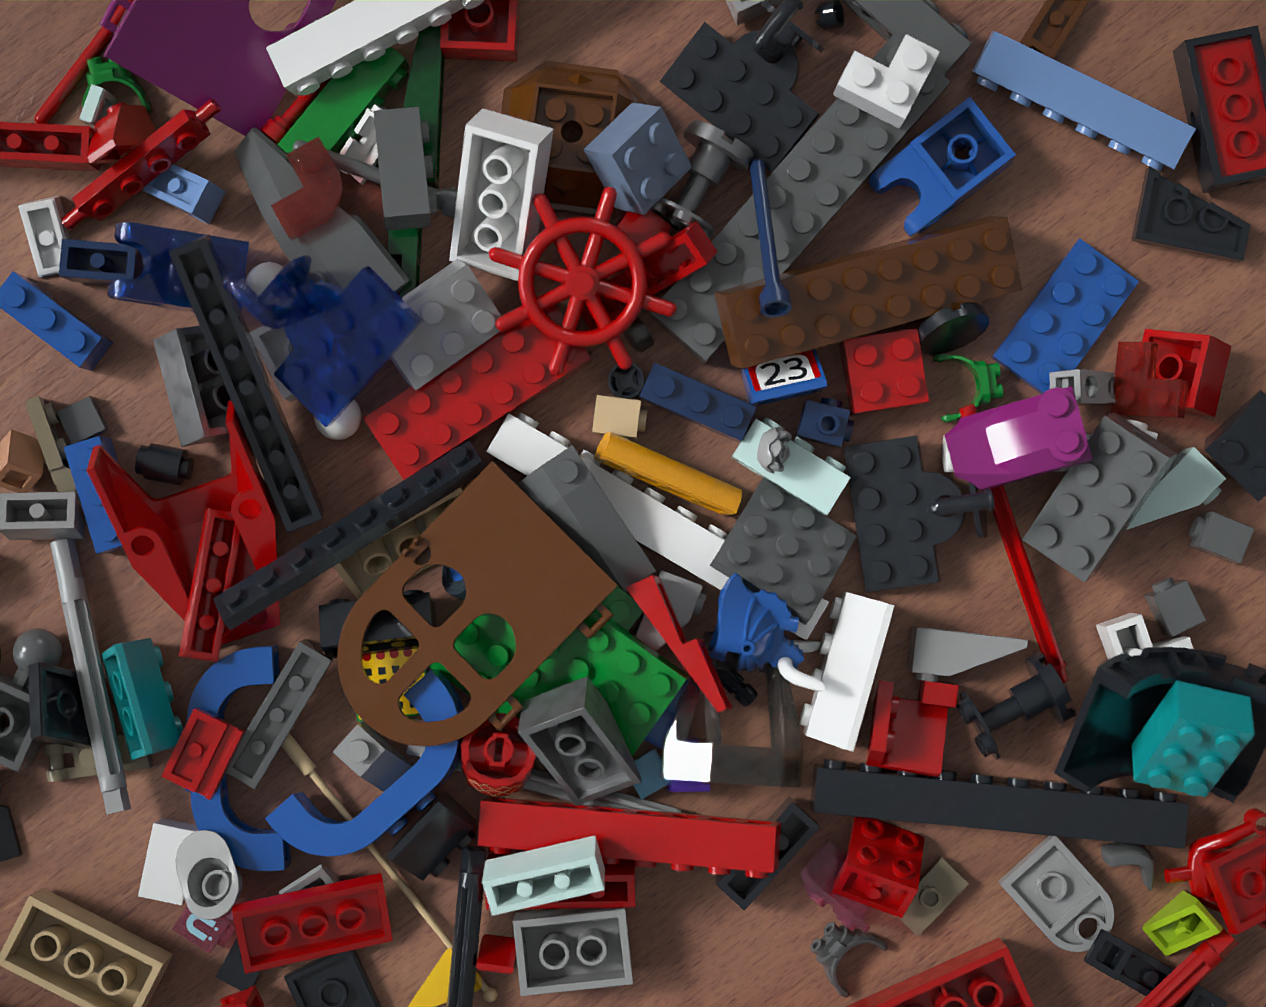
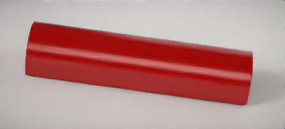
(211, 577)

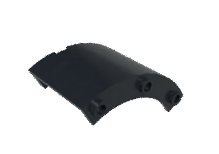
(1126, 696)

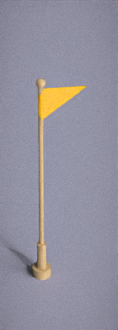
(435, 988)

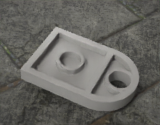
(1059, 895)

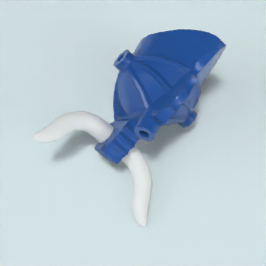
(755, 629)

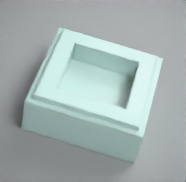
(96, 105)

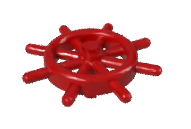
(582, 281)

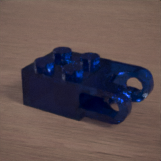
(159, 280)

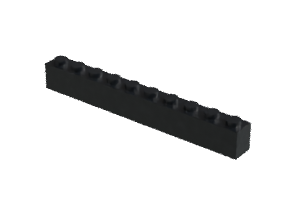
(1000, 805)

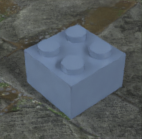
(638, 157)

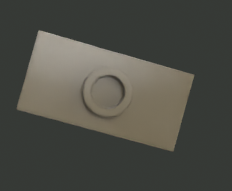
(935, 892)

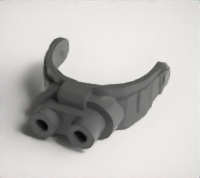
(834, 944)

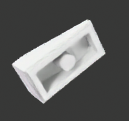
(44, 232)

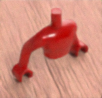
(1208, 847)

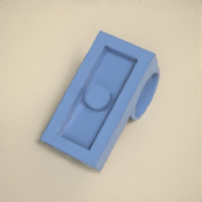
(187, 192)

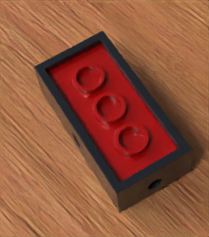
(1226, 103)

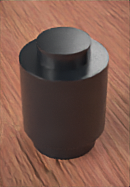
(164, 463)

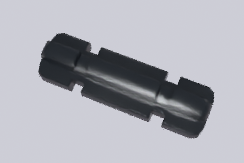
(733, 683)

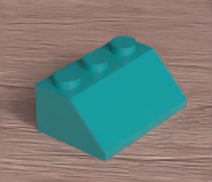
(141, 697)

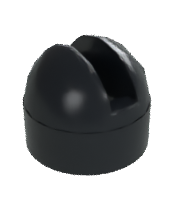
(831, 14)

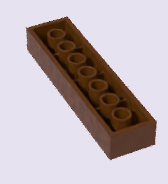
(871, 291)

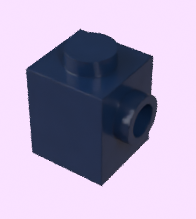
(825, 423)

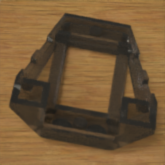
(730, 762)

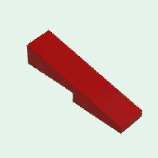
(685, 254)
(693, 655)

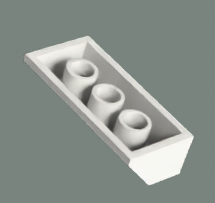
(847, 669)

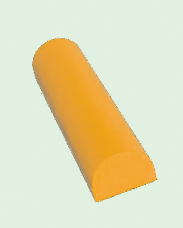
(668, 474)

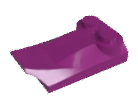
(1019, 440)

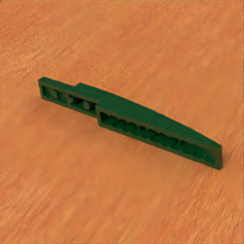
(423, 91)

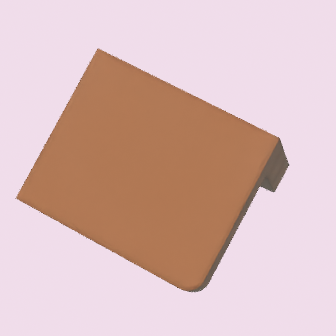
(20, 462)

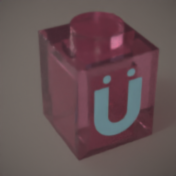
(205, 933)

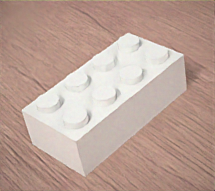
(498, 178)

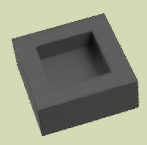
(82, 420)

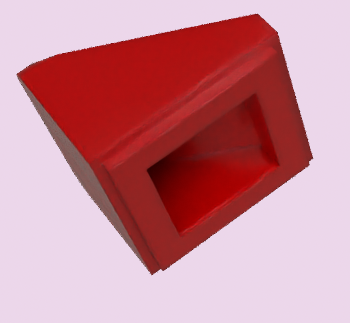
(497, 954)

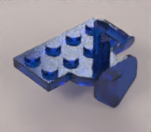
(335, 333)

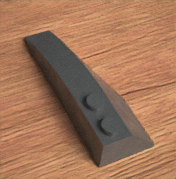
(337, 246)

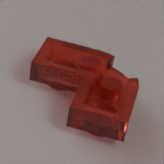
(320, 191)

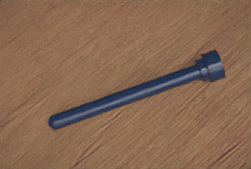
(774, 299)

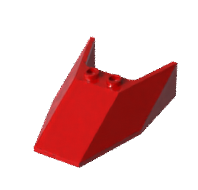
(165, 532)

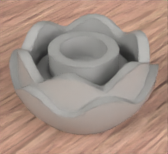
(774, 449)

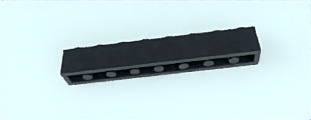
(247, 382)

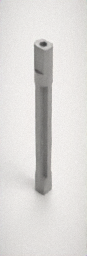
(90, 676)

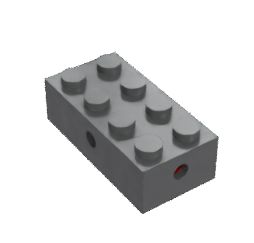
(1099, 497)

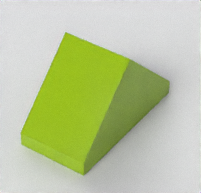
(1181, 924)

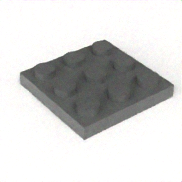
(784, 549)

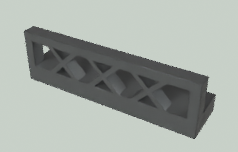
(278, 713)

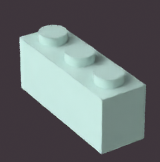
(804, 474)
(543, 875)

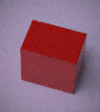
(938, 693)

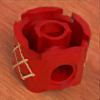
(496, 760)

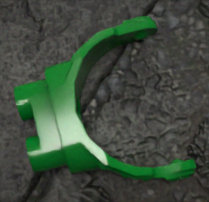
(111, 71)
(984, 378)

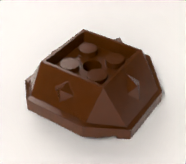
(563, 98)

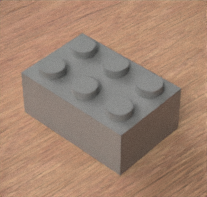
(454, 323)
(572, 949)

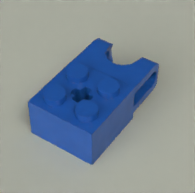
(936, 173)

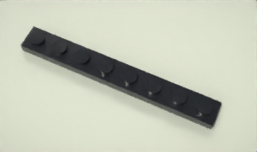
(349, 535)

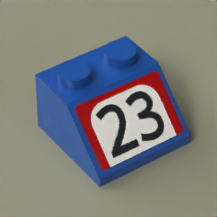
(784, 378)

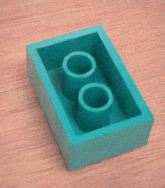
(1192, 739)

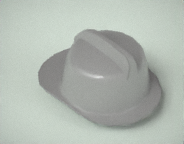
(207, 875)

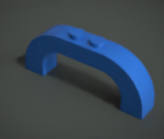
(314, 833)
(249, 846)

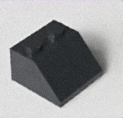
(1241, 445)
(433, 837)

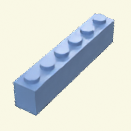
(1082, 100)

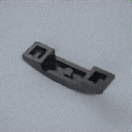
(1140, 970)

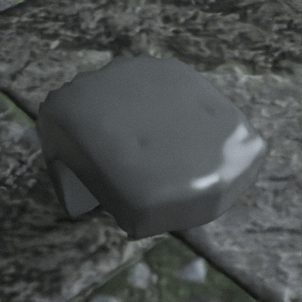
(1130, 854)

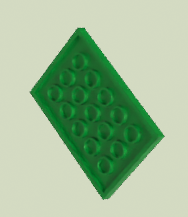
(622, 668)

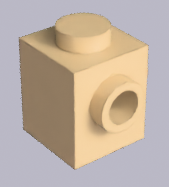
(619, 417)

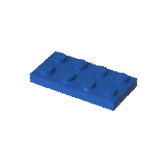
(1065, 316)

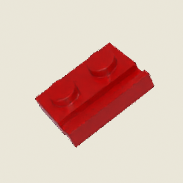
(203, 753)

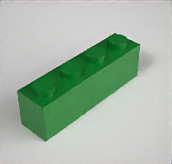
(345, 100)

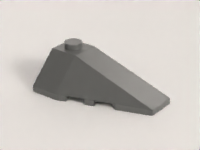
(583, 511)

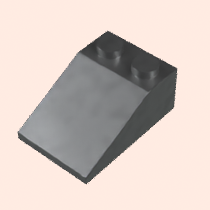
(578, 741)

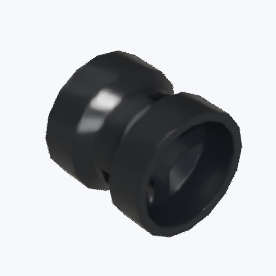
(620, 379)

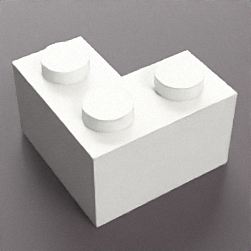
(885, 90)
(1130, 635)

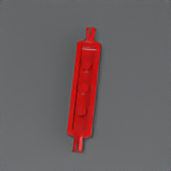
(142, 165)

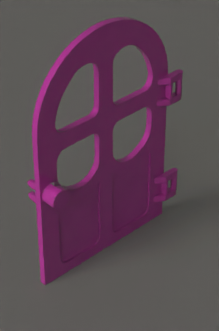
(205, 53)

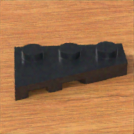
(1183, 222)

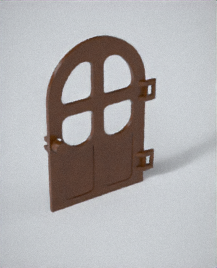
(512, 567)

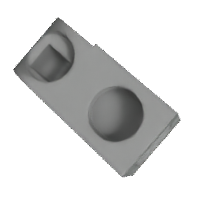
(1088, 385)

